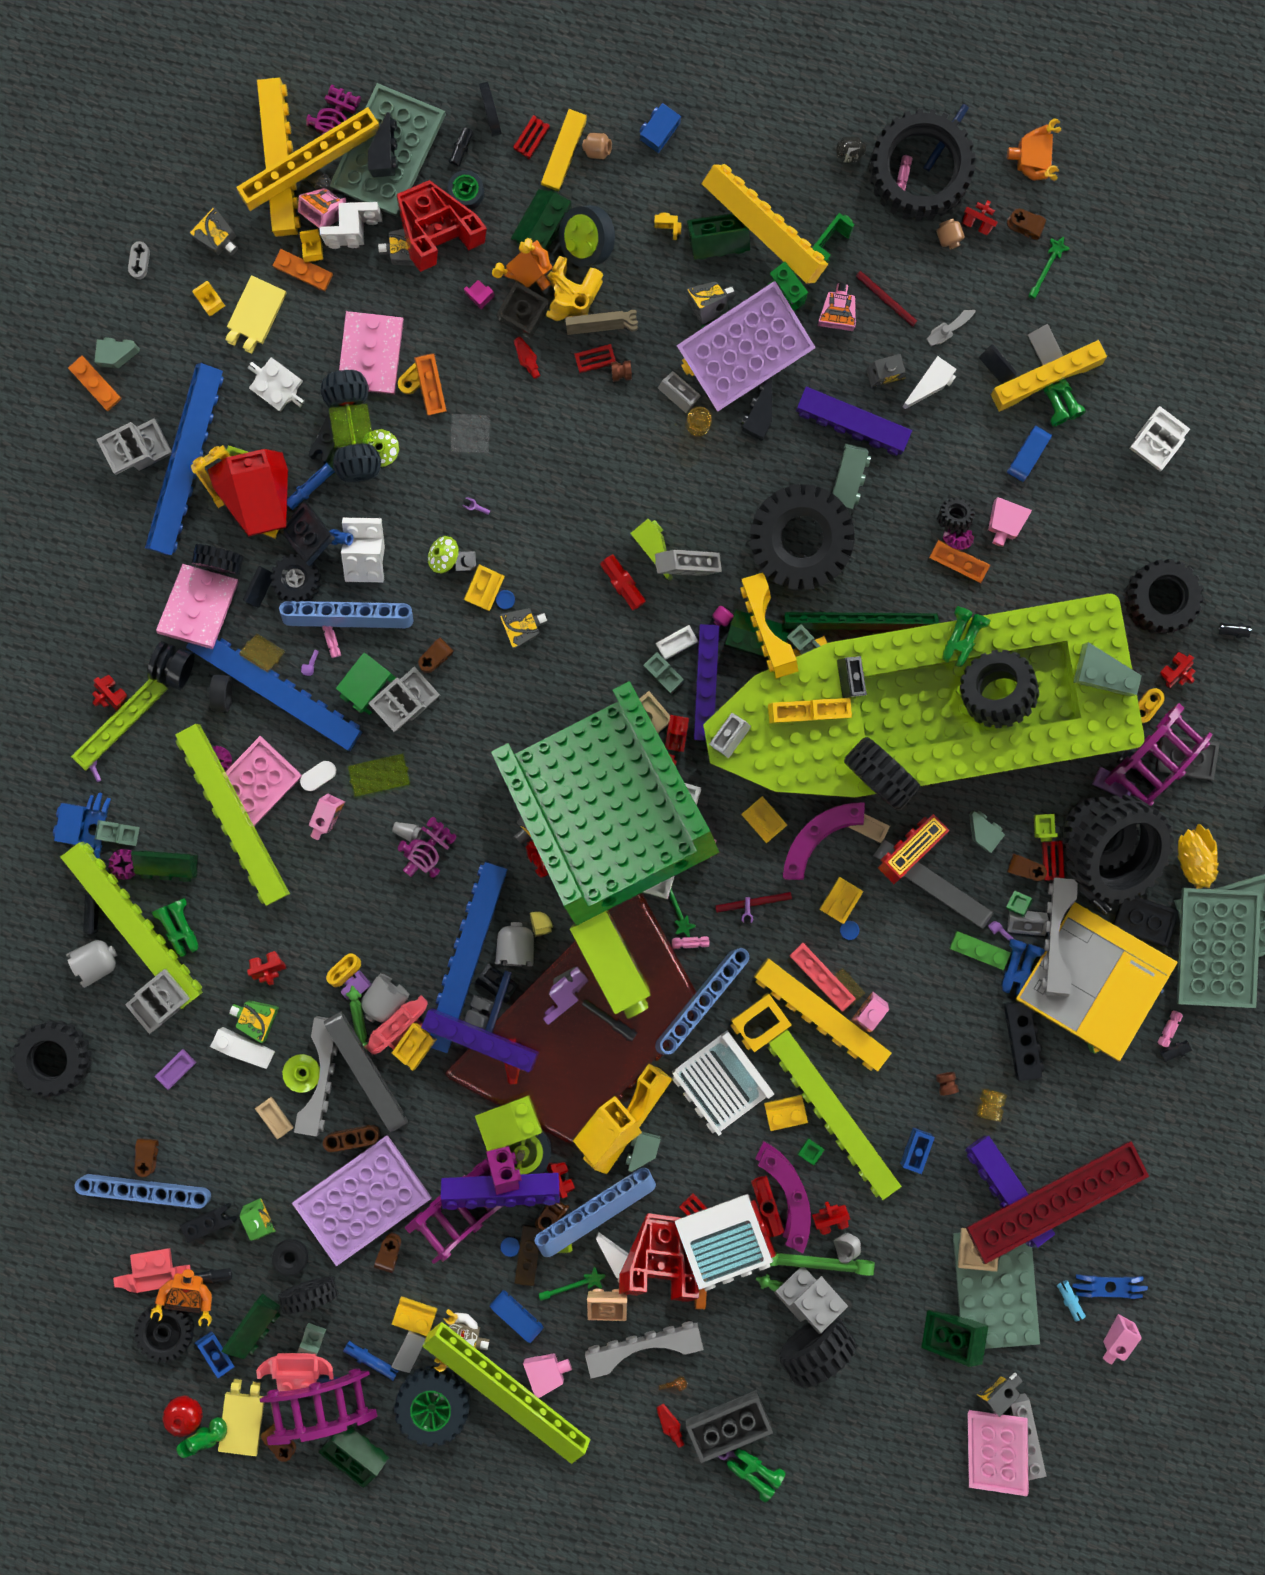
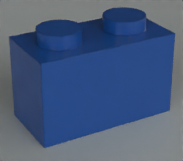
(660, 127)
(70, 823)
(917, 1150)
(211, 1351)

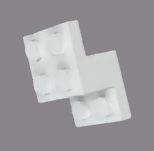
(351, 224)
(1159, 438)
(365, 555)

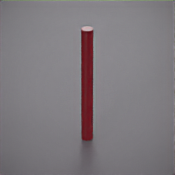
(886, 298)
(754, 902)

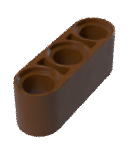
(344, 1144)

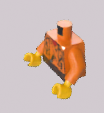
(184, 1294)

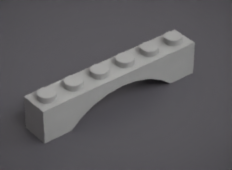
(1058, 977)
(309, 1119)
(681, 1339)

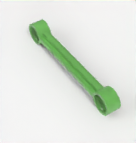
(861, 1267)

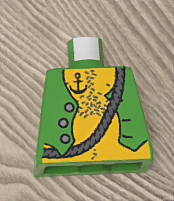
(255, 1019)
(256, 1221)

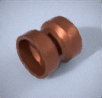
(620, 371)
(947, 1083)

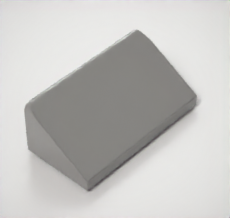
(1045, 344)
(679, 391)
(730, 735)
(1033, 923)
(408, 1352)

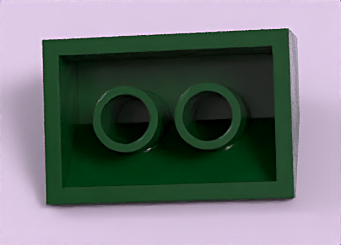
(542, 218)
(718, 236)
(743, 635)
(165, 865)
(252, 1328)
(354, 1455)

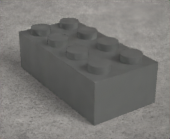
(728, 1426)

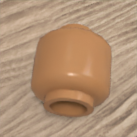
(597, 146)
(950, 234)

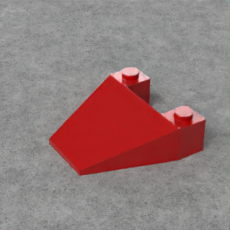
(434, 218)
(658, 1255)

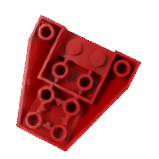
(253, 489)

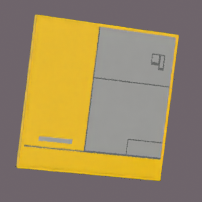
(1110, 986)

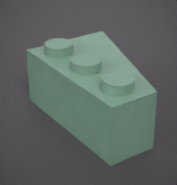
(851, 474)
(1105, 673)

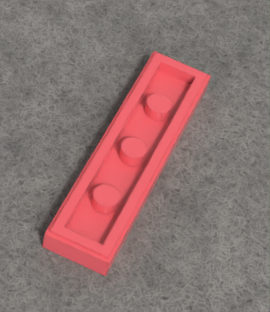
(822, 977)

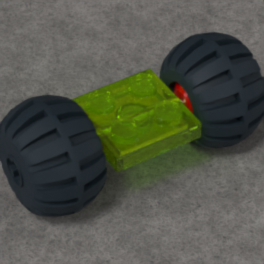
(350, 425)

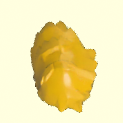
(1198, 856)

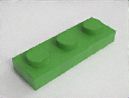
(980, 950)

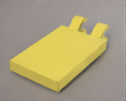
(255, 313)
(243, 1420)

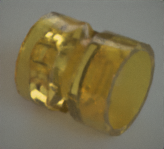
(698, 421)
(991, 1105)

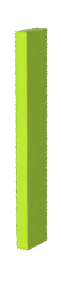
(119, 723)

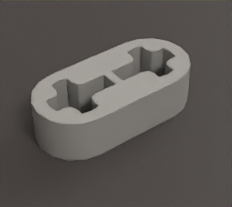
(143, 260)

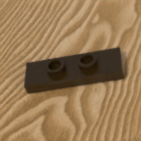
(527, 1256)

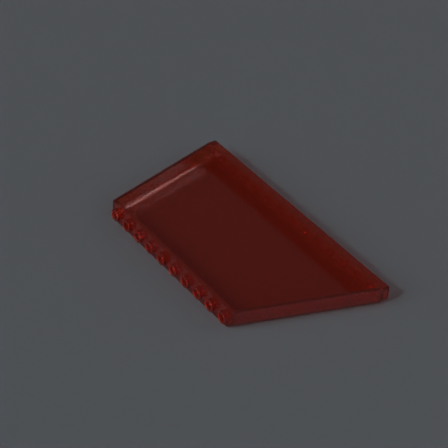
(579, 1053)

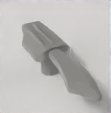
(944, 331)

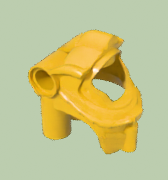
(570, 297)

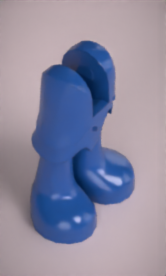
(1022, 975)

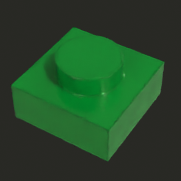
(1019, 903)
(811, 1151)

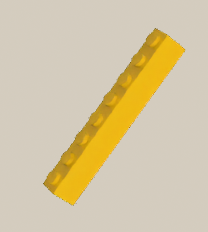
(276, 147)
(308, 159)
(765, 223)
(822, 1014)

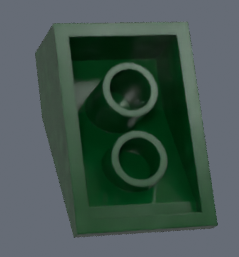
(955, 1338)

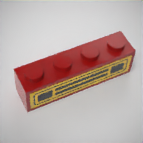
(913, 848)

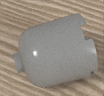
(515, 946)
(92, 961)
(383, 999)

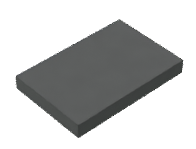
(1201, 767)

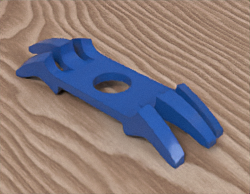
(92, 818)
(1098, 1287)

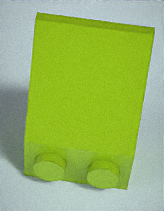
(651, 540)
(508, 1123)

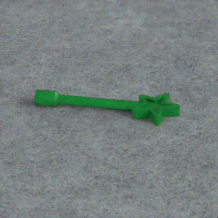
(1056, 249)
(683, 924)
(591, 1279)

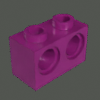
(503, 1170)

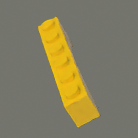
(1041, 377)
(780, 654)
(648, 1091)

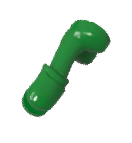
(1063, 389)
(965, 646)
(177, 936)
(203, 1438)
(753, 1464)

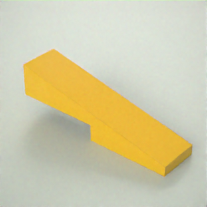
(564, 149)
(809, 710)

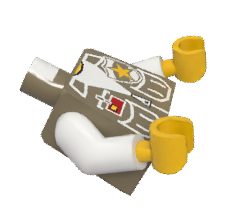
(468, 1329)

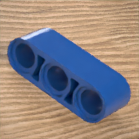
(1029, 453)
(517, 1318)

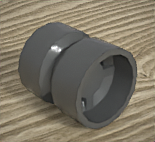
(474, 1015)

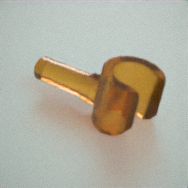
(679, 1382)

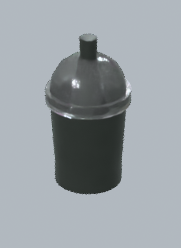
(320, 180)

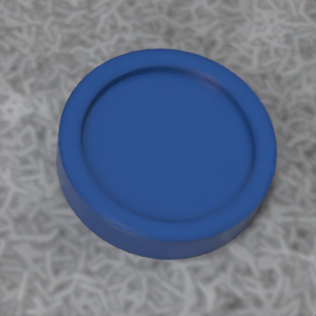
(505, 599)
(849, 930)
(510, 1246)

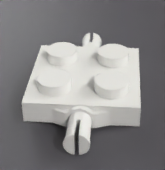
(276, 384)

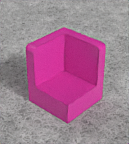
(479, 294)

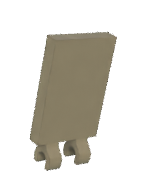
(602, 322)

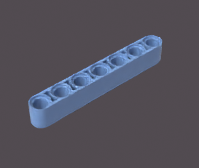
(338, 618)
(694, 1005)
(134, 1193)
(595, 1212)

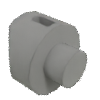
(847, 1247)

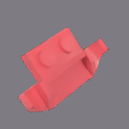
(396, 1026)
(149, 1271)
(295, 1370)

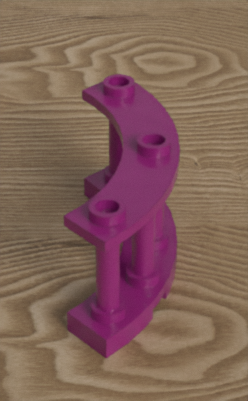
(1163, 729)
(815, 832)
(435, 1211)
(798, 1214)
(322, 1428)

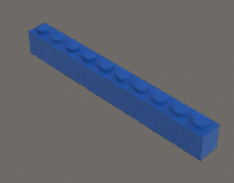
(186, 448)
(281, 693)
(469, 945)

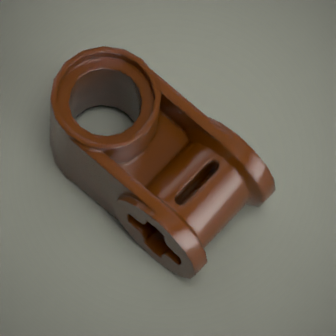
(1028, 225)
(437, 653)
(1023, 867)
(145, 1154)
(552, 1213)
(388, 1255)
(278, 1449)

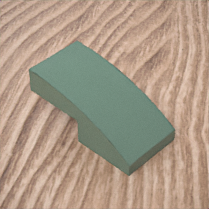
(802, 640)
(664, 673)
(116, 833)
(312, 1339)

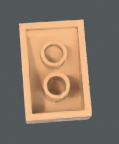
(606, 1305)

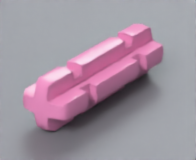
(904, 171)
(331, 641)
(690, 942)
(1170, 1029)

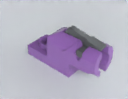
(564, 992)

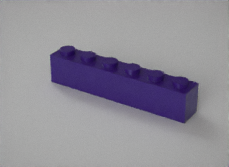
(853, 421)
(706, 678)
(480, 1040)
(1000, 1178)
(480, 1192)

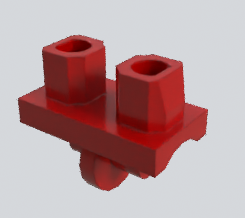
(987, 223)
(1183, 663)
(103, 686)
(676, 733)
(266, 971)
(561, 1168)
(830, 1216)

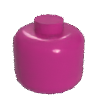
(722, 616)

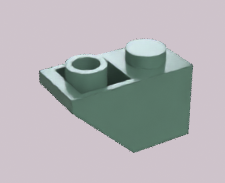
(113, 353)
(983, 832)
(644, 1150)

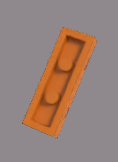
(302, 270)
(94, 383)
(430, 384)
(959, 561)

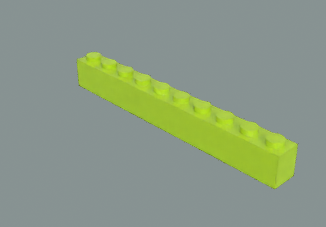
(232, 814)
(128, 917)
(834, 1114)
(506, 1392)

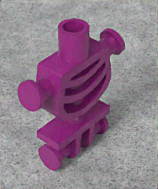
(325, 123)
(437, 835)

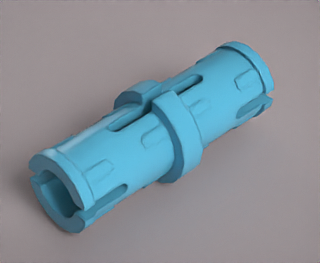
(1071, 1301)

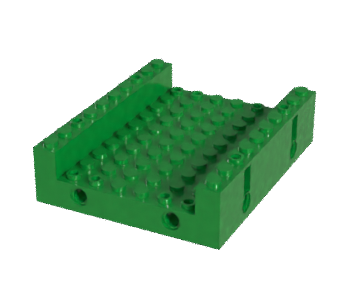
(606, 807)

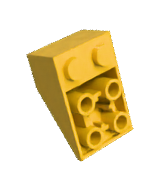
(607, 1132)

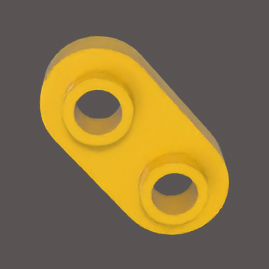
(409, 376)
(1148, 706)
(343, 970)

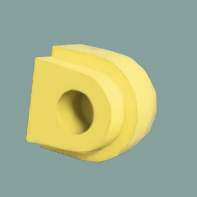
(541, 923)

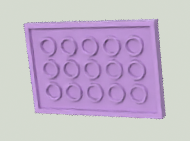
(746, 346)
(361, 1200)

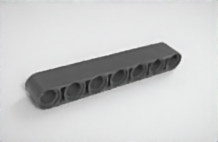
(942, 890)
(365, 1071)

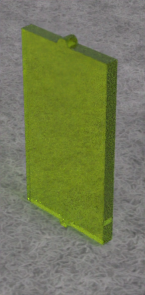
(379, 775)

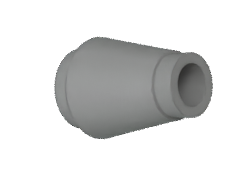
(407, 831)

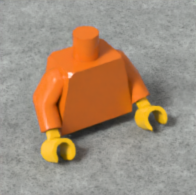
(1035, 153)
(528, 266)

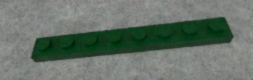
(858, 621)

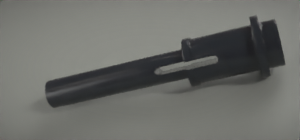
(618, 1026)

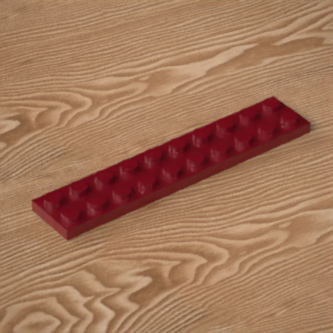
(1056, 1202)

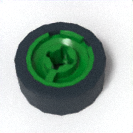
(470, 180)

